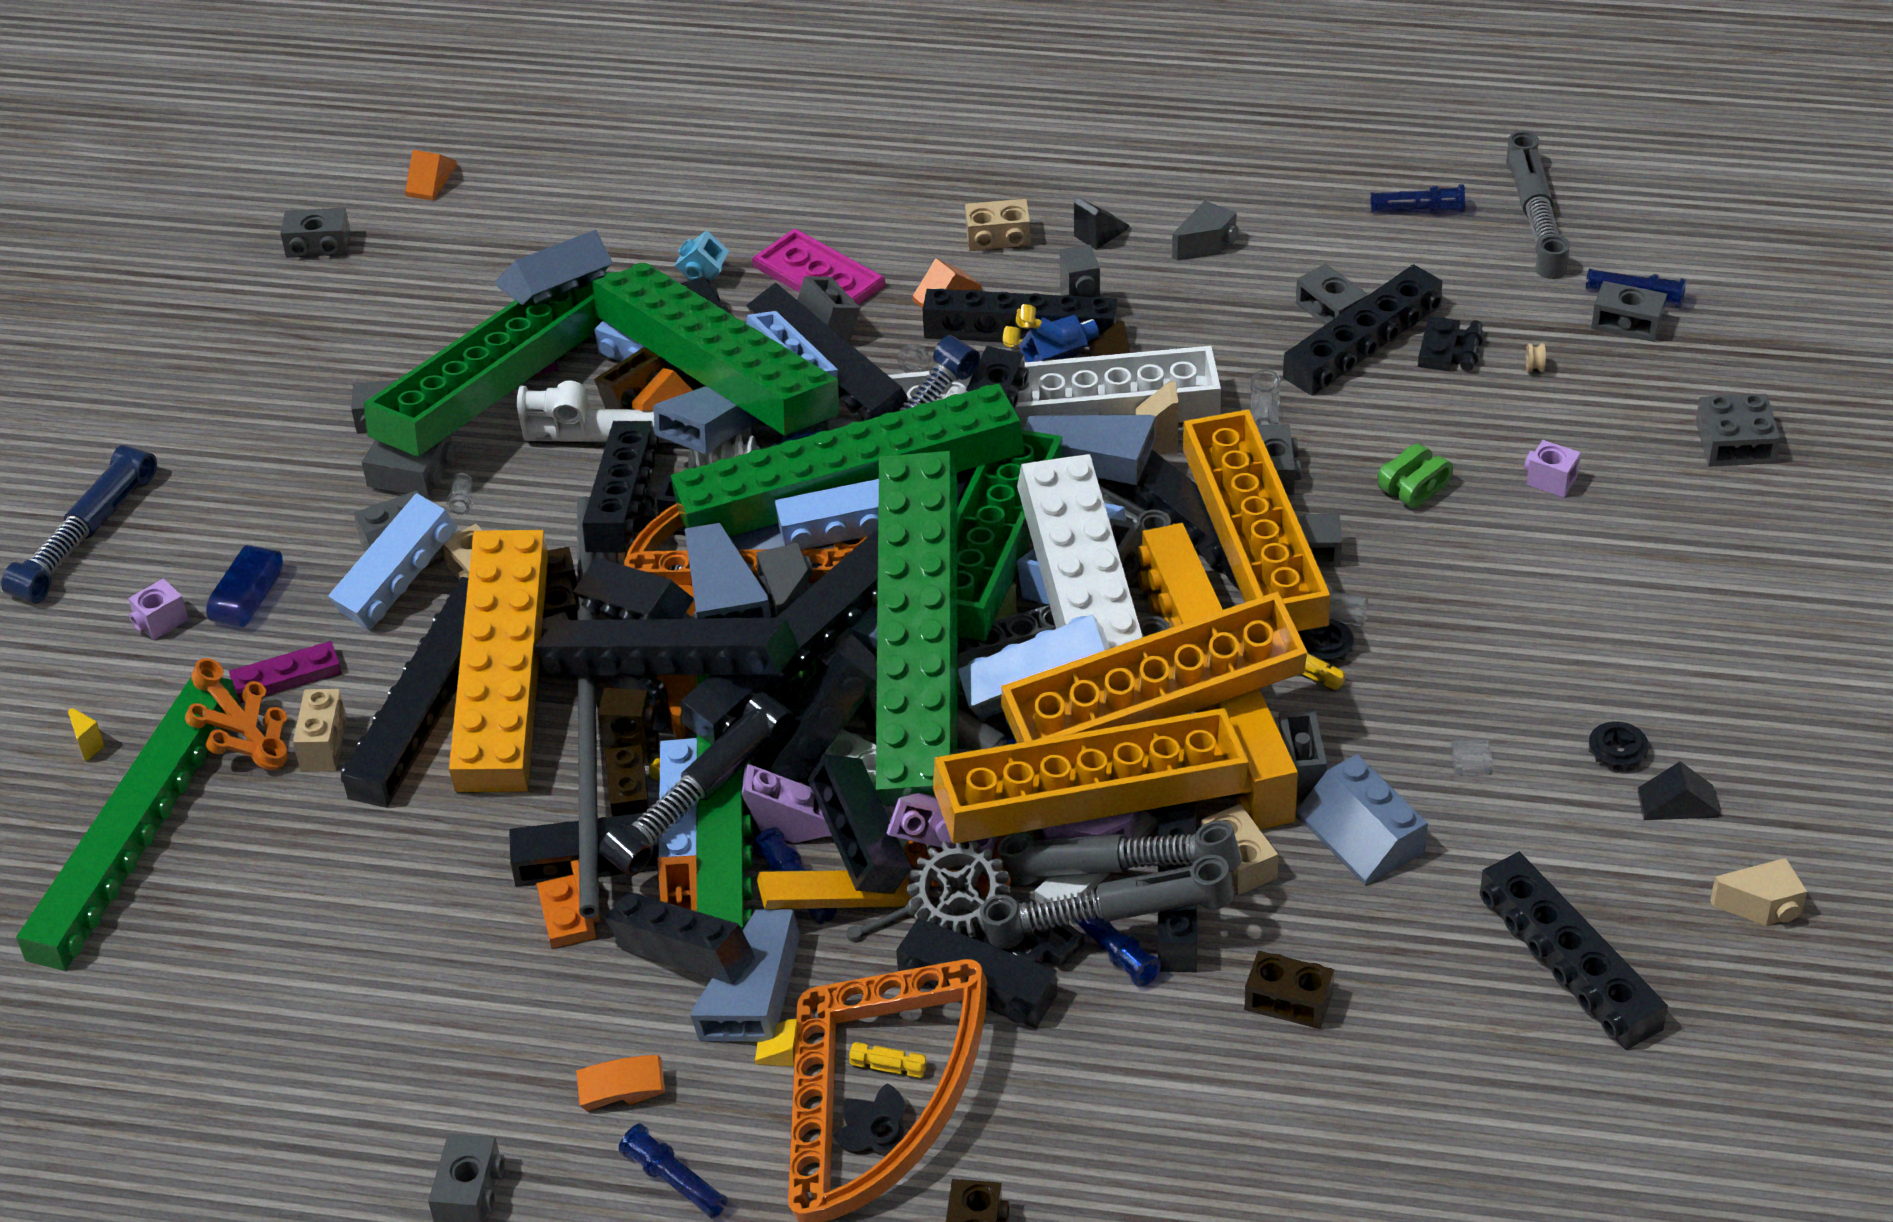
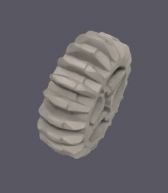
(936, 870)

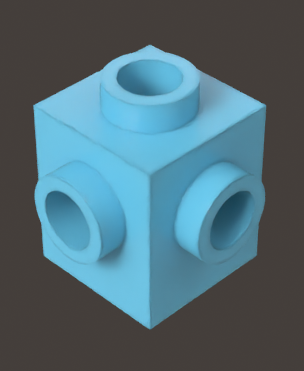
(696, 262)

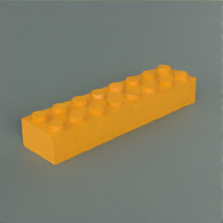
(1254, 516)
(499, 662)
(1160, 673)
(1089, 775)

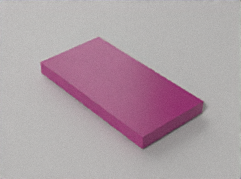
(801, 256)

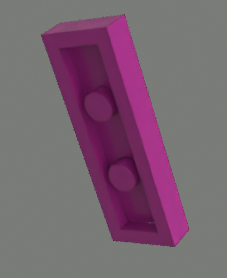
(289, 669)

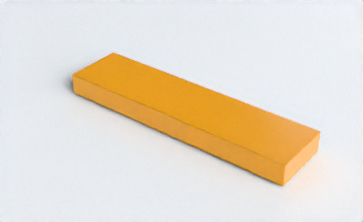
(822, 890)

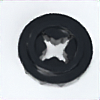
(1340, 641)
(1627, 736)

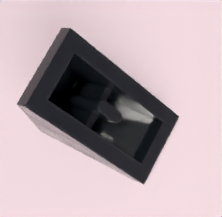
(1095, 225)
(1678, 795)

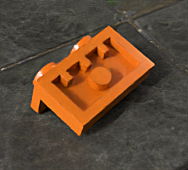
(561, 910)

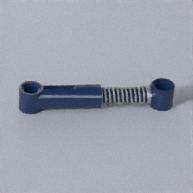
(952, 362)
(126, 470)

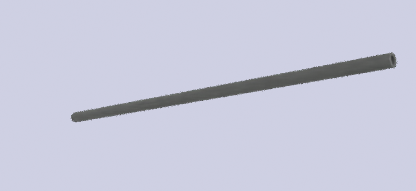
(587, 754)

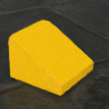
(87, 733)
(780, 1049)

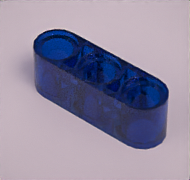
(244, 585)

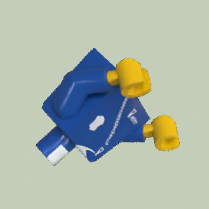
(1049, 339)

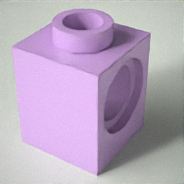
(1552, 468)
(157, 609)

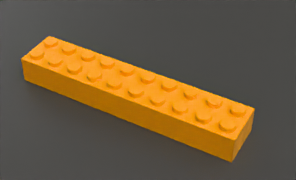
(1181, 593)

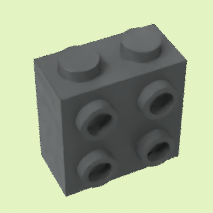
(1737, 430)
(403, 472)

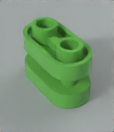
(1415, 475)

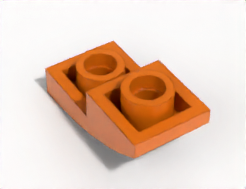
(625, 1078)

